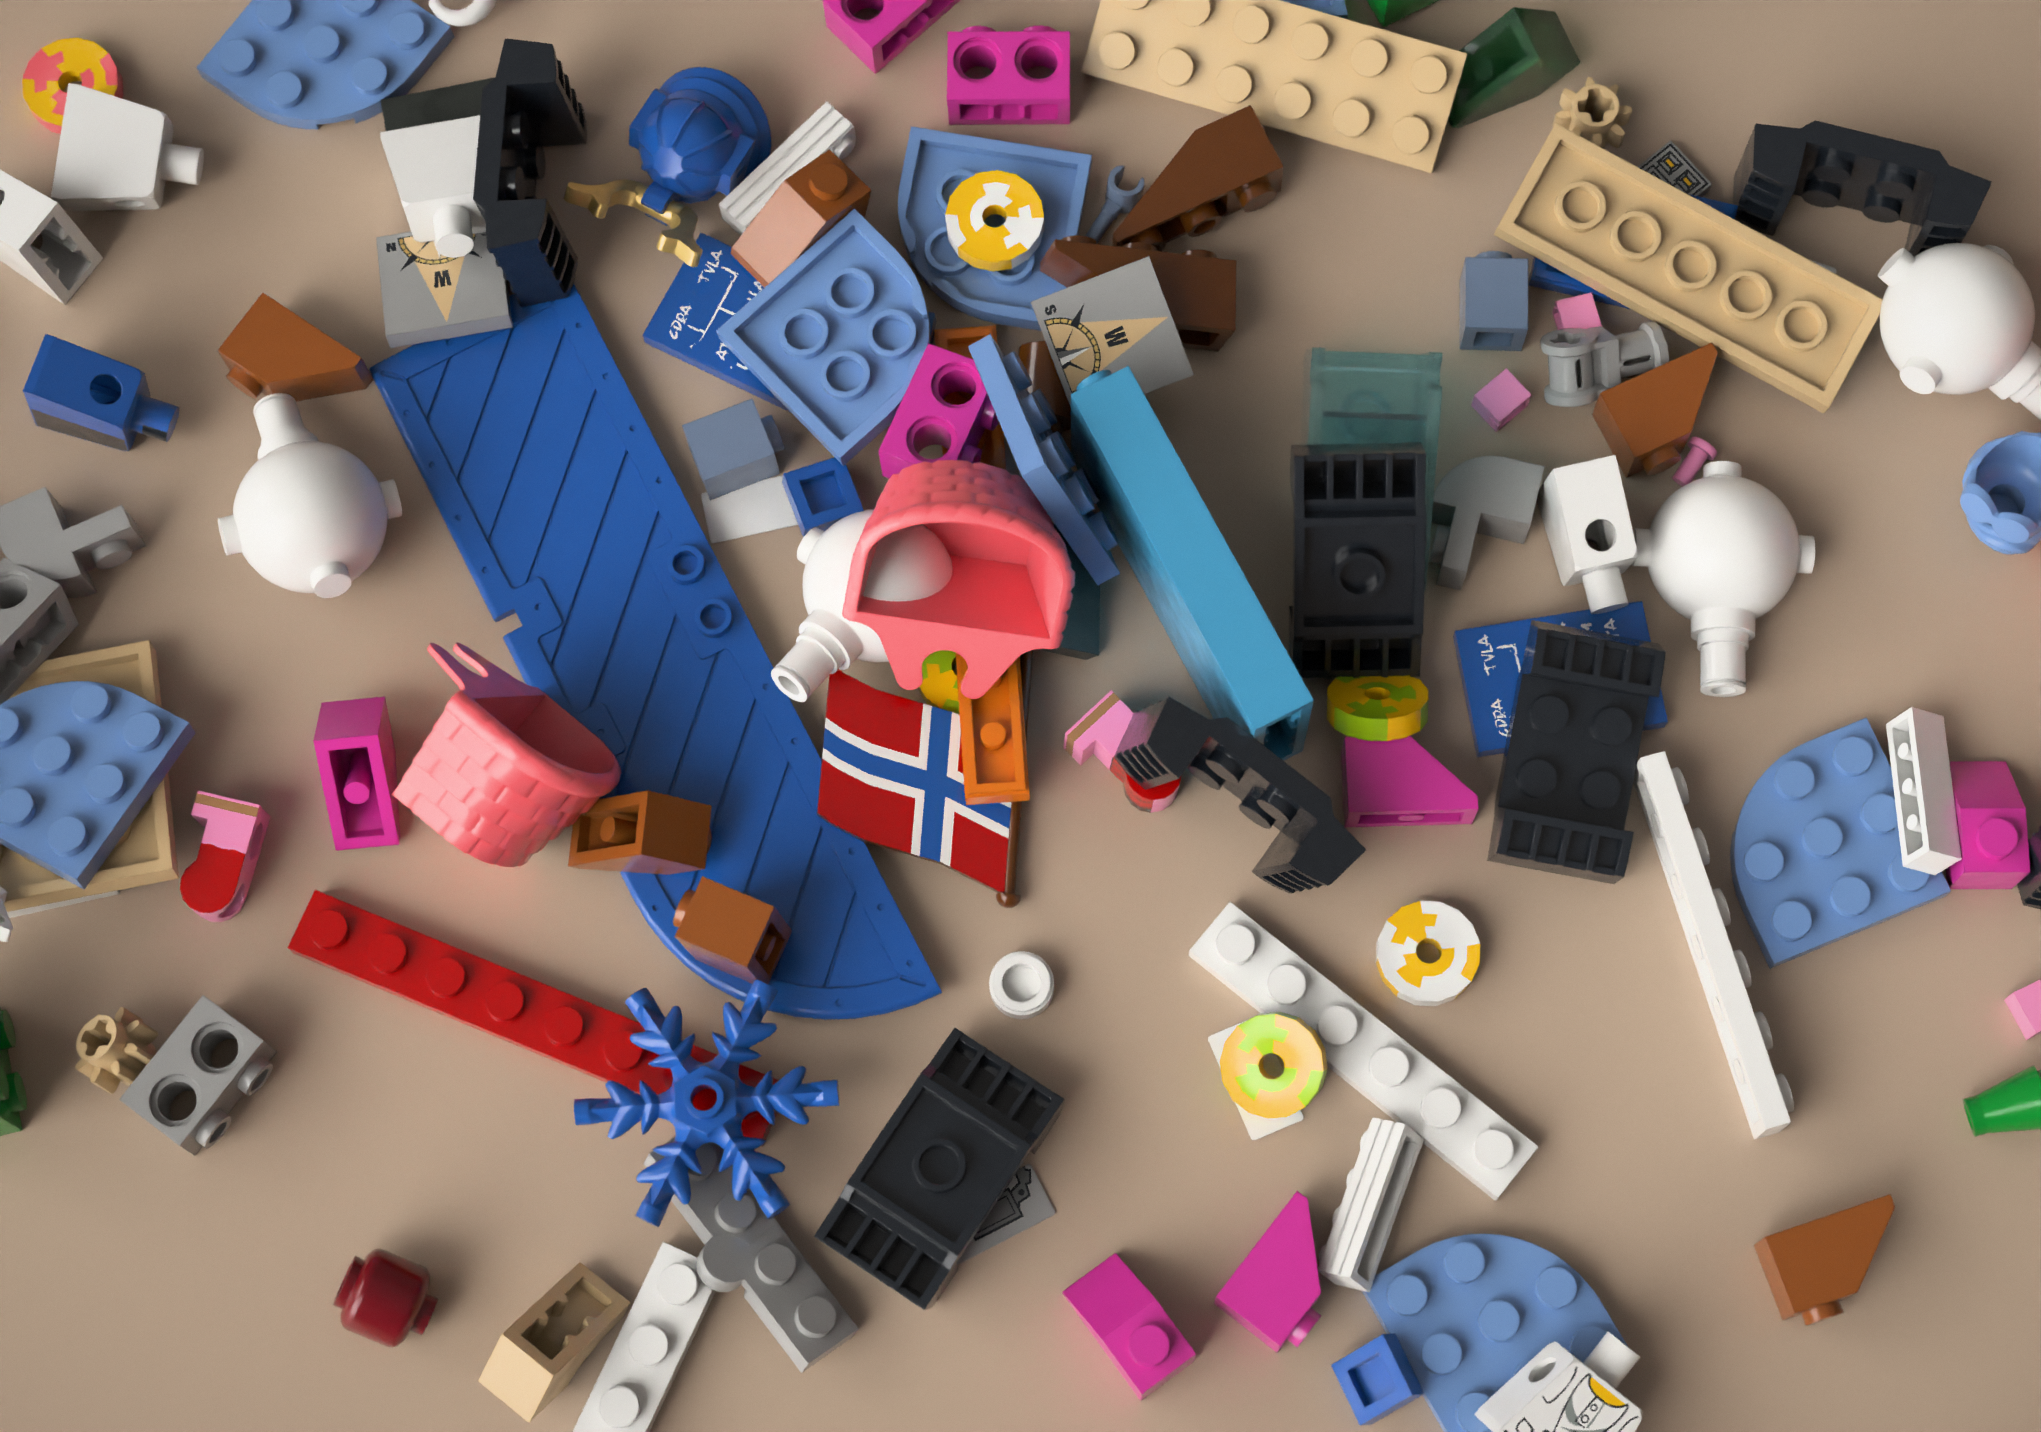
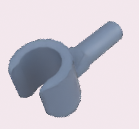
(1116, 202)

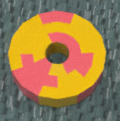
(58, 66)

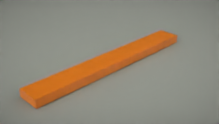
(993, 724)

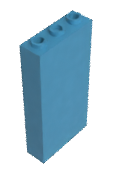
(1186, 564)

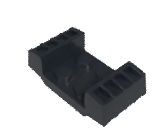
(519, 114)
(1858, 172)
(1358, 559)
(1573, 752)
(1311, 841)
(939, 1168)

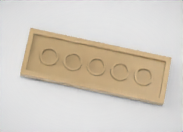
(1292, 67)
(1690, 268)

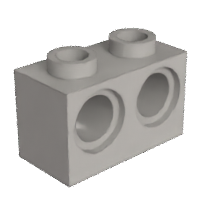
(32, 623)
(186, 1065)

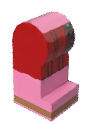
(1100, 734)
(227, 856)

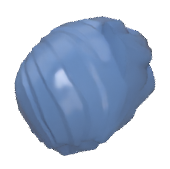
(2005, 493)

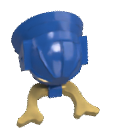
(693, 141)

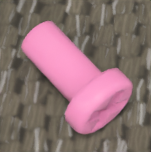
(1694, 460)

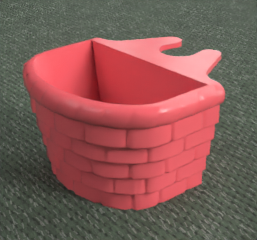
(1005, 582)
(504, 765)

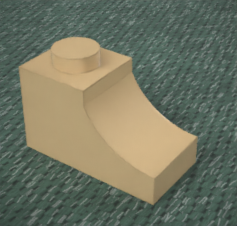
(552, 1341)

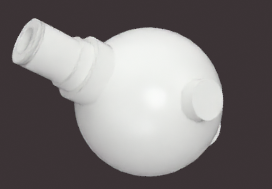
(1961, 323)
(307, 507)
(1722, 559)
(904, 568)

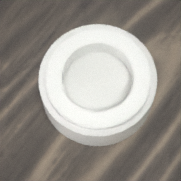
(1021, 985)

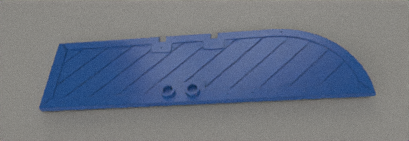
(644, 640)

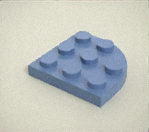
(324, 57)
(931, 173)
(837, 335)
(1046, 459)
(80, 771)
(1823, 847)
(1479, 1313)

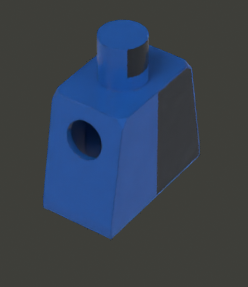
(74, 391)

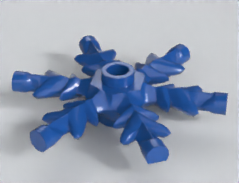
(723, 1120)

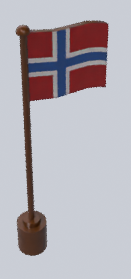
(898, 763)

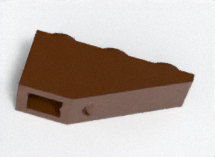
(1211, 176)
(1194, 283)

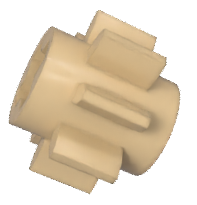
(1605, 110)
(115, 1049)

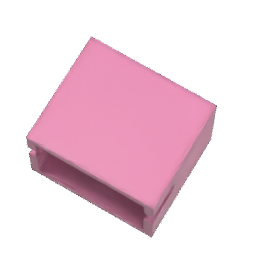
(1576, 312)
(1501, 400)
(2026, 1009)

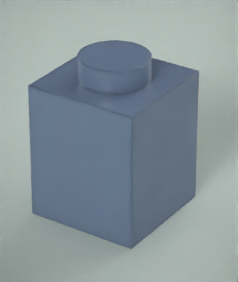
(1493, 302)
(734, 448)

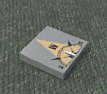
(439, 295)
(1113, 325)

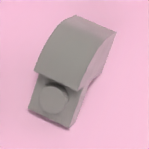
(1485, 498)
(40, 538)

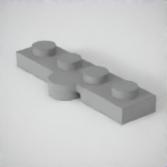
(757, 1253)

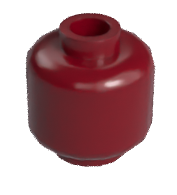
(385, 1298)

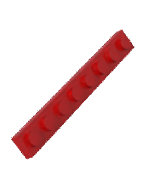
(492, 999)

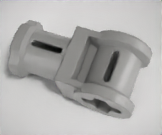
(1595, 360)

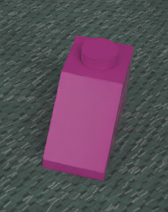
(358, 772)
(1400, 786)
(1989, 827)
(1277, 1281)
(1130, 1326)

